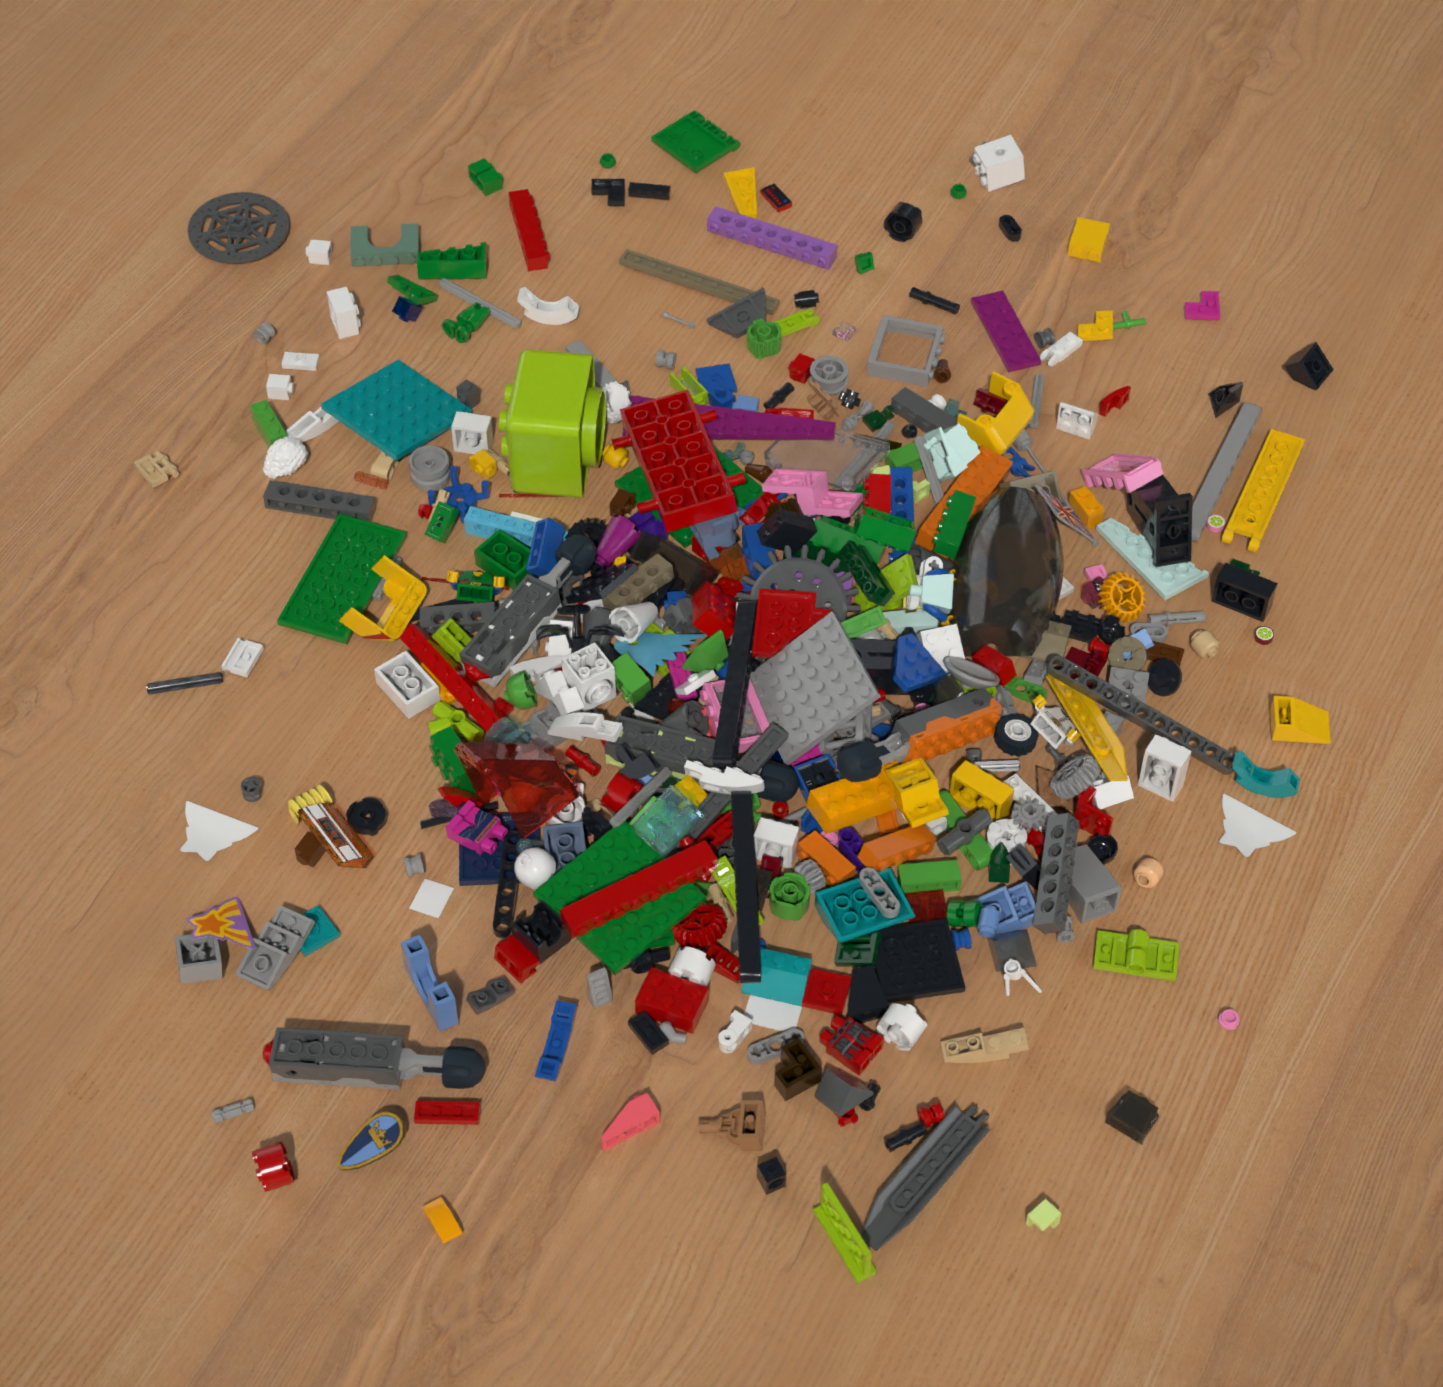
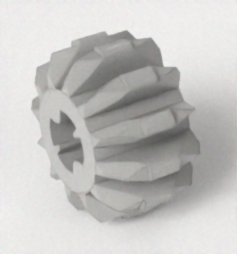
(812, 874)

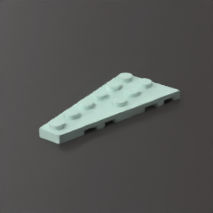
(1140, 556)

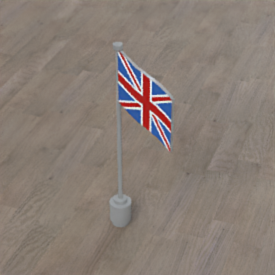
(1062, 511)

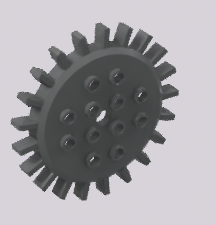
(783, 575)

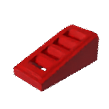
(720, 953)

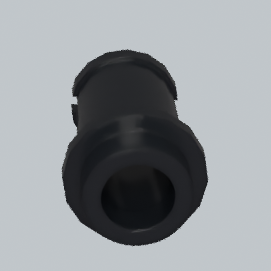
(869, 1103)

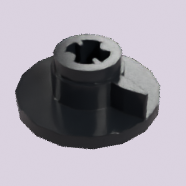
(1164, 677)

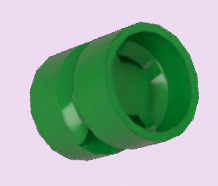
(963, 913)

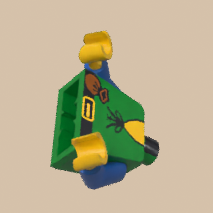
(475, 585)

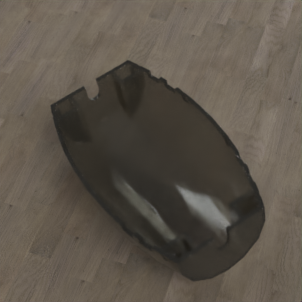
(1007, 573)

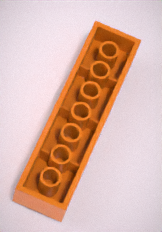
(978, 479)

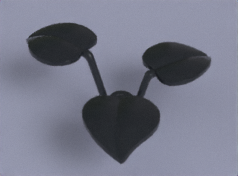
(577, 641)

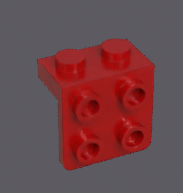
(1091, 818)

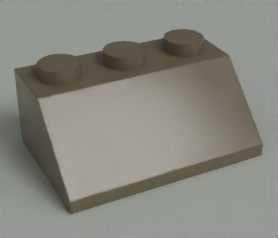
(1047, 481)
(1053, 643)

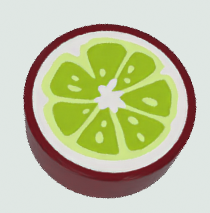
(1264, 635)

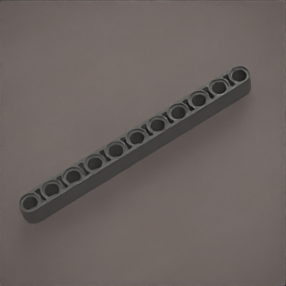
(1137, 706)

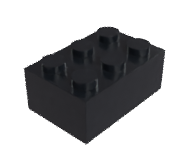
(1244, 592)

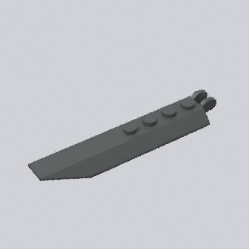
(923, 1175)

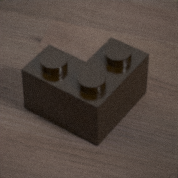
(800, 1070)

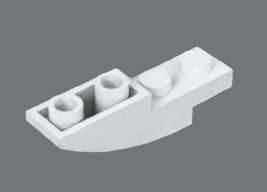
(583, 725)
(730, 781)

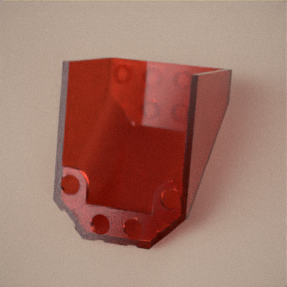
(524, 777)

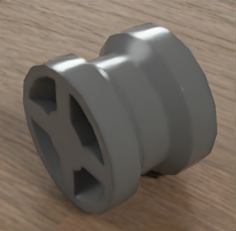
(1044, 338)
(247, 787)

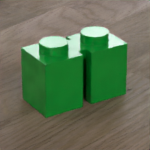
(485, 176)

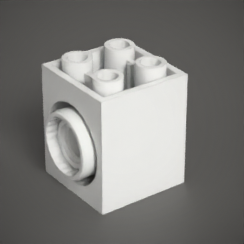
(999, 163)
(591, 675)

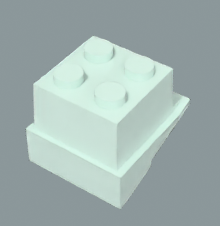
(950, 450)

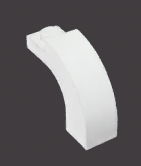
(547, 312)

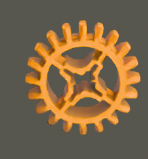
(1132, 596)

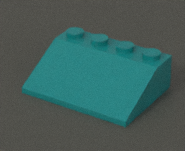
(852, 913)

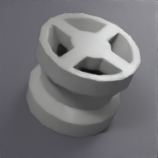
(264, 333)
(413, 865)

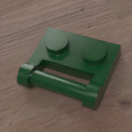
(858, 954)

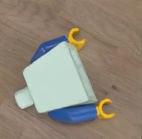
(936, 594)

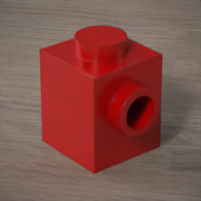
(800, 368)

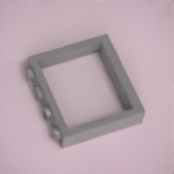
(899, 372)

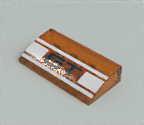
(336, 835)

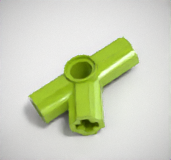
(448, 717)

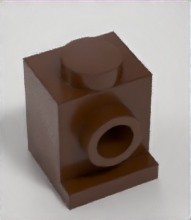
(622, 503)

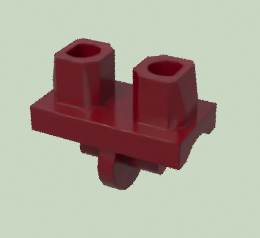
(989, 401)

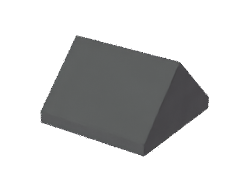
(841, 1091)

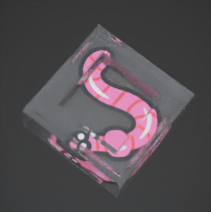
(844, 331)

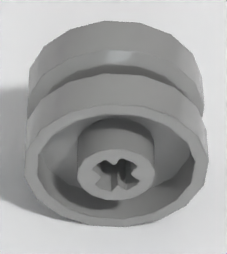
(429, 468)

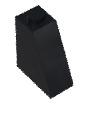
(866, 996)

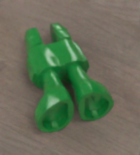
(467, 321)

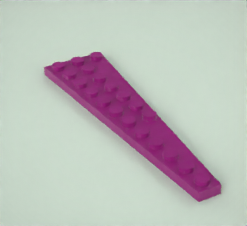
(758, 425)

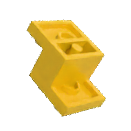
(916, 792)

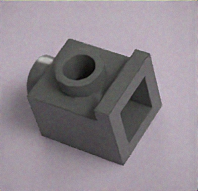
(468, 394)

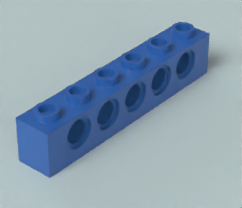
(902, 478)

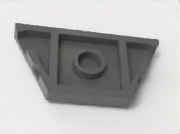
(740, 315)

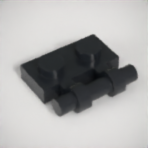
(1083, 627)
(595, 824)

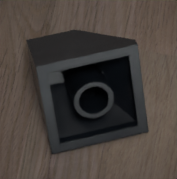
(1309, 366)

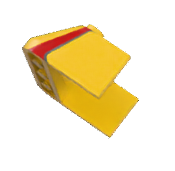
(406, 597)

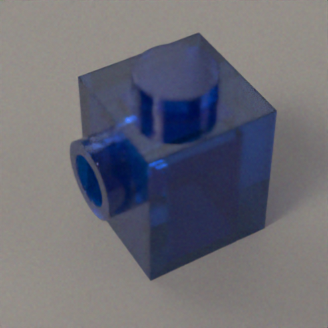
(406, 309)

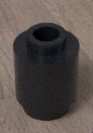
(806, 299)

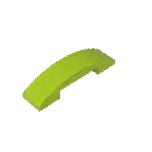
(726, 879)

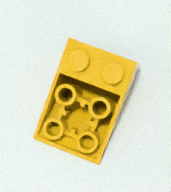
(1298, 721)

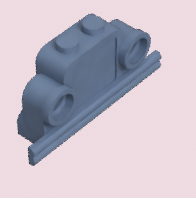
(716, 533)

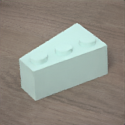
(918, 620)

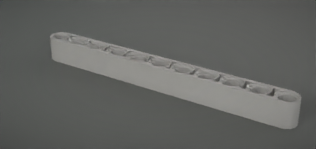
(1223, 467)

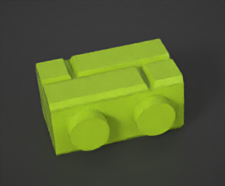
(451, 638)

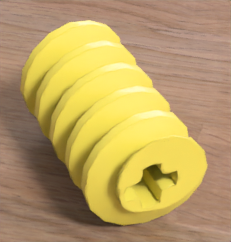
(314, 797)

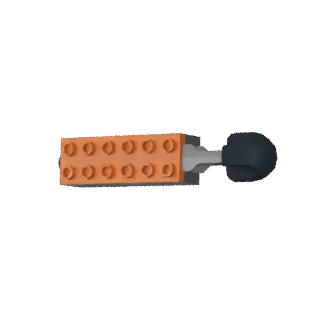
(924, 735)

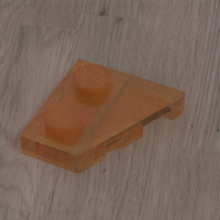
(730, 563)

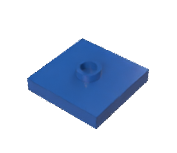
(714, 376)

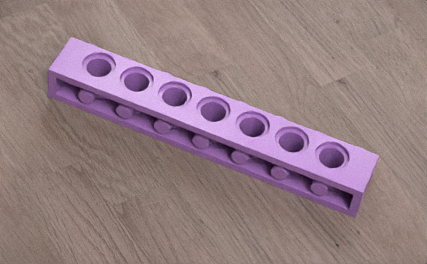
(772, 238)

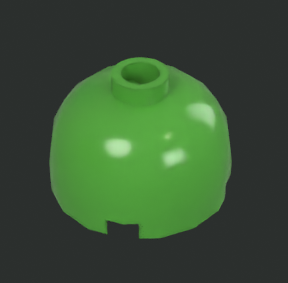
(520, 691)

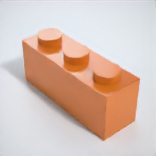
(832, 863)

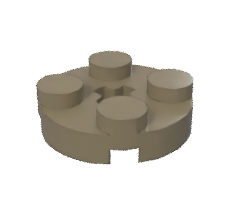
(1128, 644)

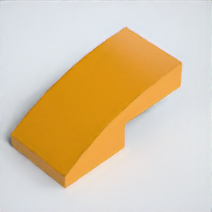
(442, 1220)

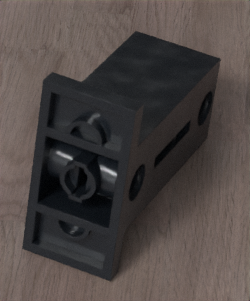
(1164, 520)
(879, 662)

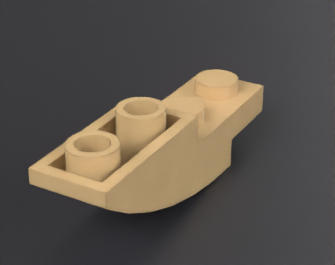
(982, 1048)

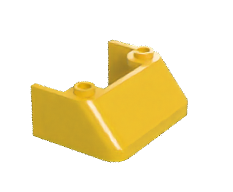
(1004, 429)

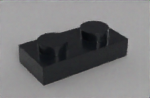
(648, 1032)

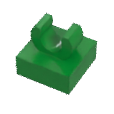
(864, 262)

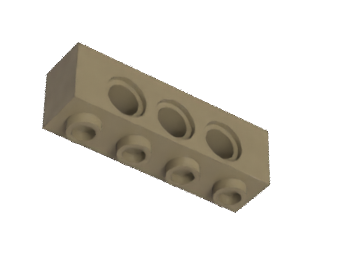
(641, 584)

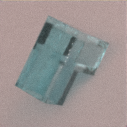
(953, 408)

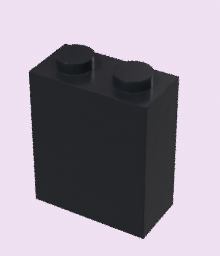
(786, 529)

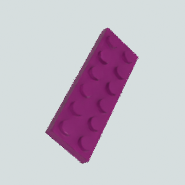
(1005, 331)

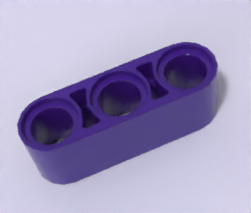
(851, 847)

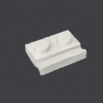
(242, 657)

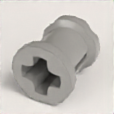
(1067, 935)

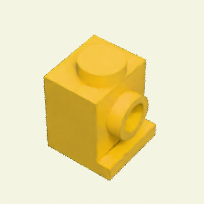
(483, 464)

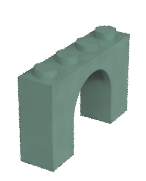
(403, 252)

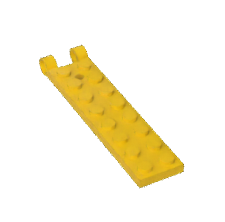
(1264, 488)

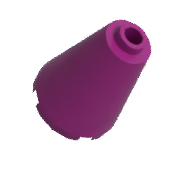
(616, 540)

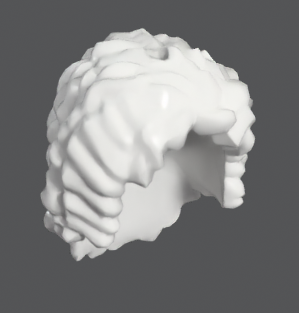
(616, 398)
(284, 457)

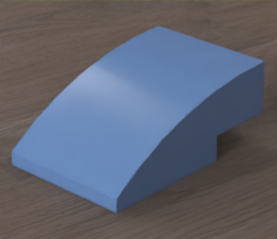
(1015, 907)

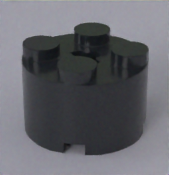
(903, 221)

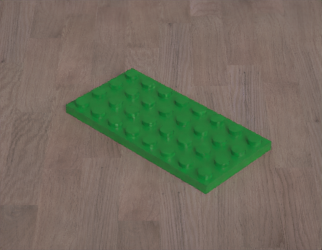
(340, 577)

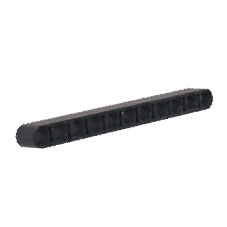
(735, 687)
(745, 888)

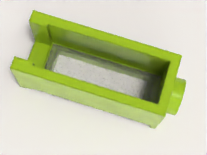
(688, 381)

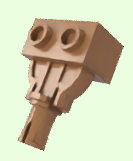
(740, 1126)

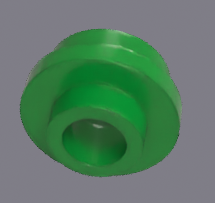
(607, 160)
(958, 191)

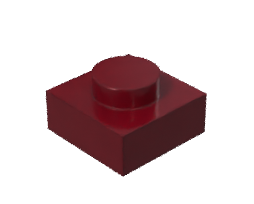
(772, 864)

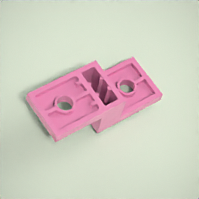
(812, 492)

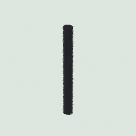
(440, 820)

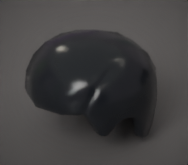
(1110, 629)
(1104, 848)

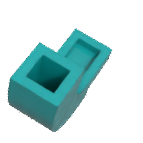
(1264, 782)

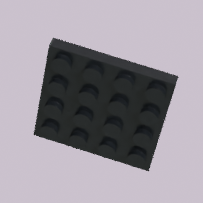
(918, 961)

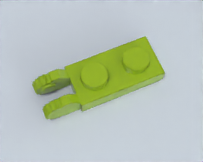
(797, 322)

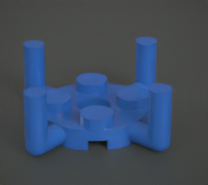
(461, 491)

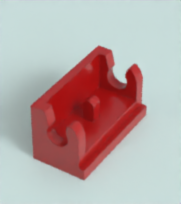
(516, 958)

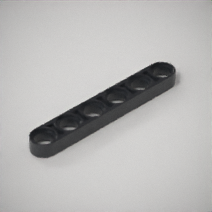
(504, 883)

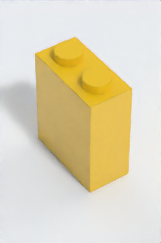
(1088, 239)

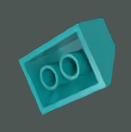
(782, 977)

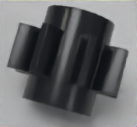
(849, 399)

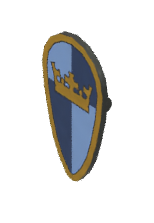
(372, 1141)

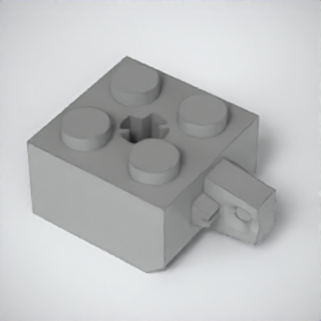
(1130, 682)

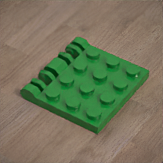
(695, 141)

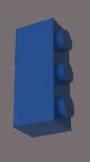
(545, 541)

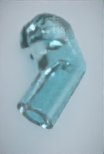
(734, 455)

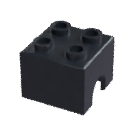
(542, 932)

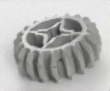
(1075, 776)

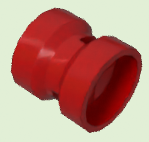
(931, 1114)

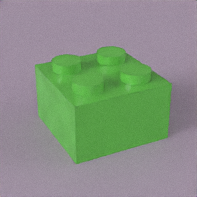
(630, 679)

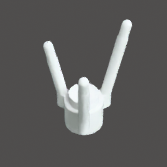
(1014, 972)

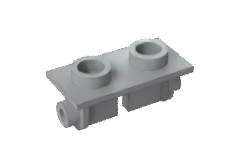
(1004, 698)

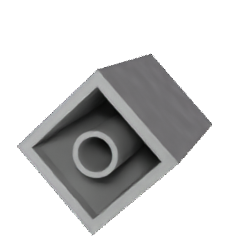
(1093, 888)

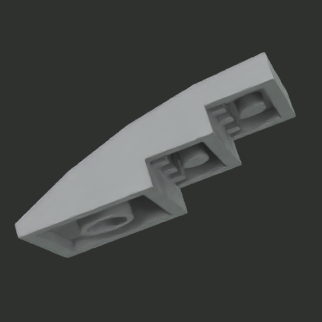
(540, 724)
(275, 948)

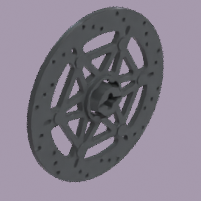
(238, 227)

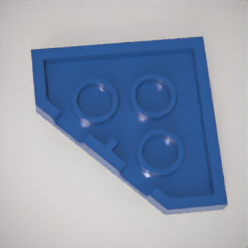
(914, 664)

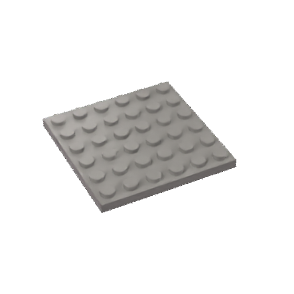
(813, 686)

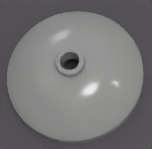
(970, 673)

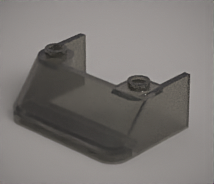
(689, 568)

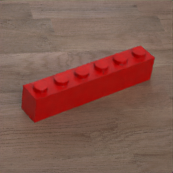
(528, 230)

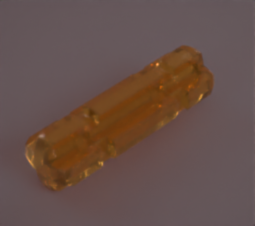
(371, 480)

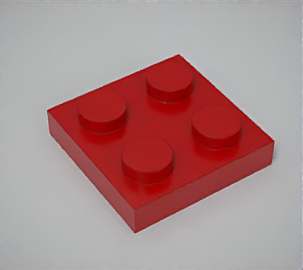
(826, 991)

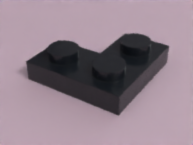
(612, 187)

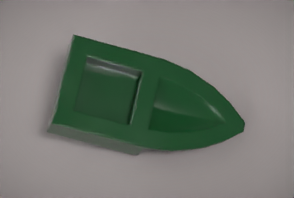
(999, 865)

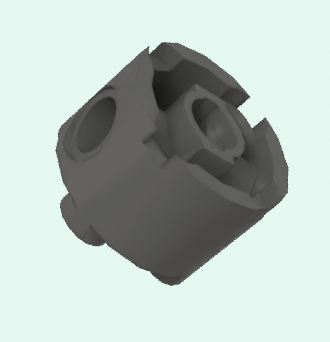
(679, 617)

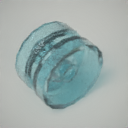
(507, 732)

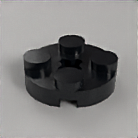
(367, 826)

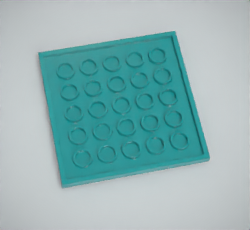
(395, 409)

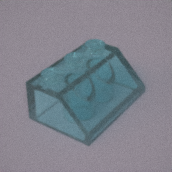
(667, 821)

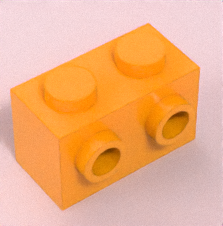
(1086, 507)

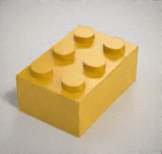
(980, 790)

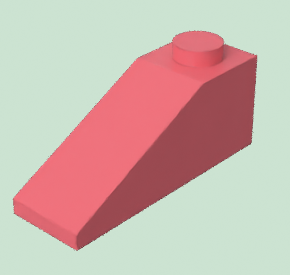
(634, 1118)

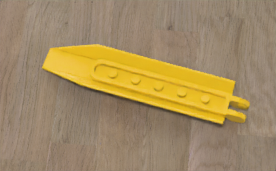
(1093, 729)

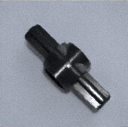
(644, 961)

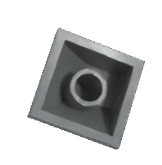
(1014, 946)

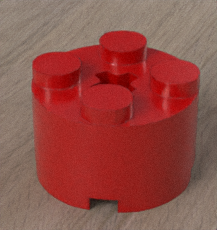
(620, 792)
(274, 1167)

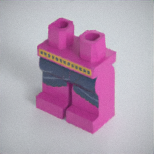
(476, 829)

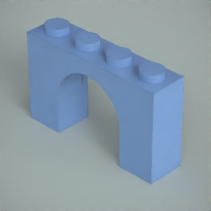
(436, 997)

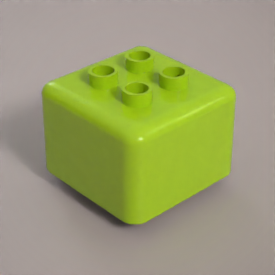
(553, 423)

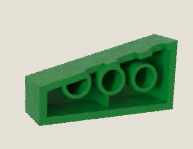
(453, 263)

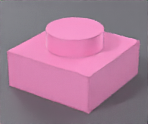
(1095, 571)

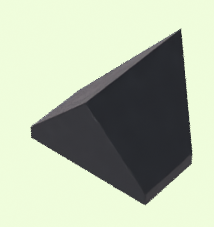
(1225, 397)

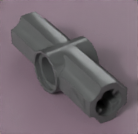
(958, 837)

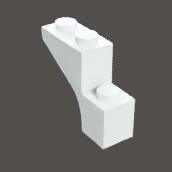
(556, 689)

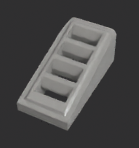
(598, 988)

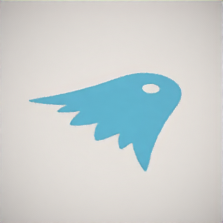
(654, 647)

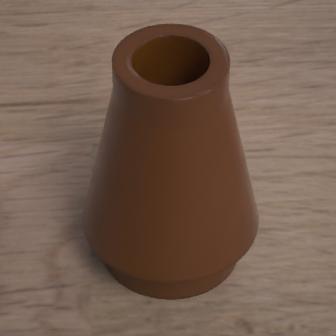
(942, 373)
(759, 472)

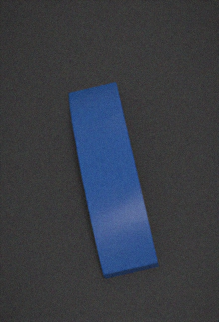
(557, 1041)

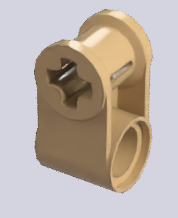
(384, 466)

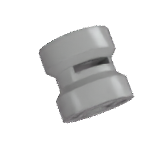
(665, 359)

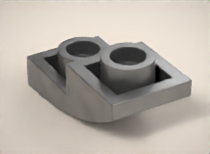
(489, 997)

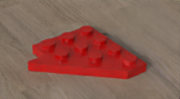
(783, 618)

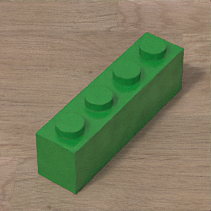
(954, 525)

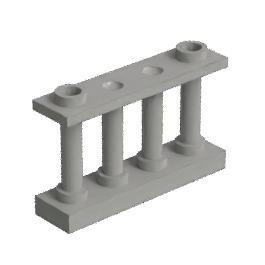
(863, 732)

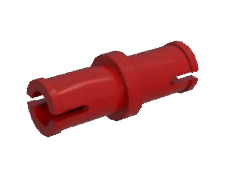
(582, 761)

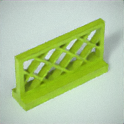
(844, 1235)

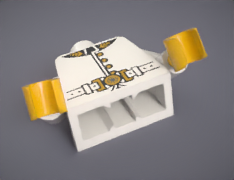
(1054, 724)

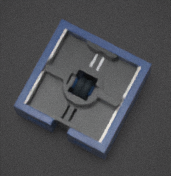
(816, 774)

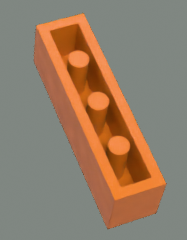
(897, 848)

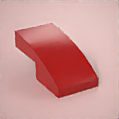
(1115, 399)
(456, 796)

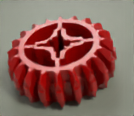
(701, 927)

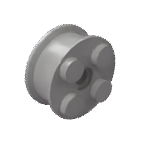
(830, 374)

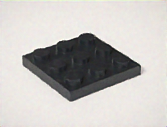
(601, 583)

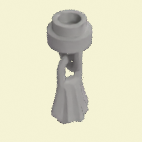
(850, 422)

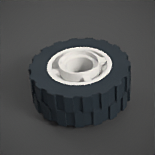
(1016, 735)

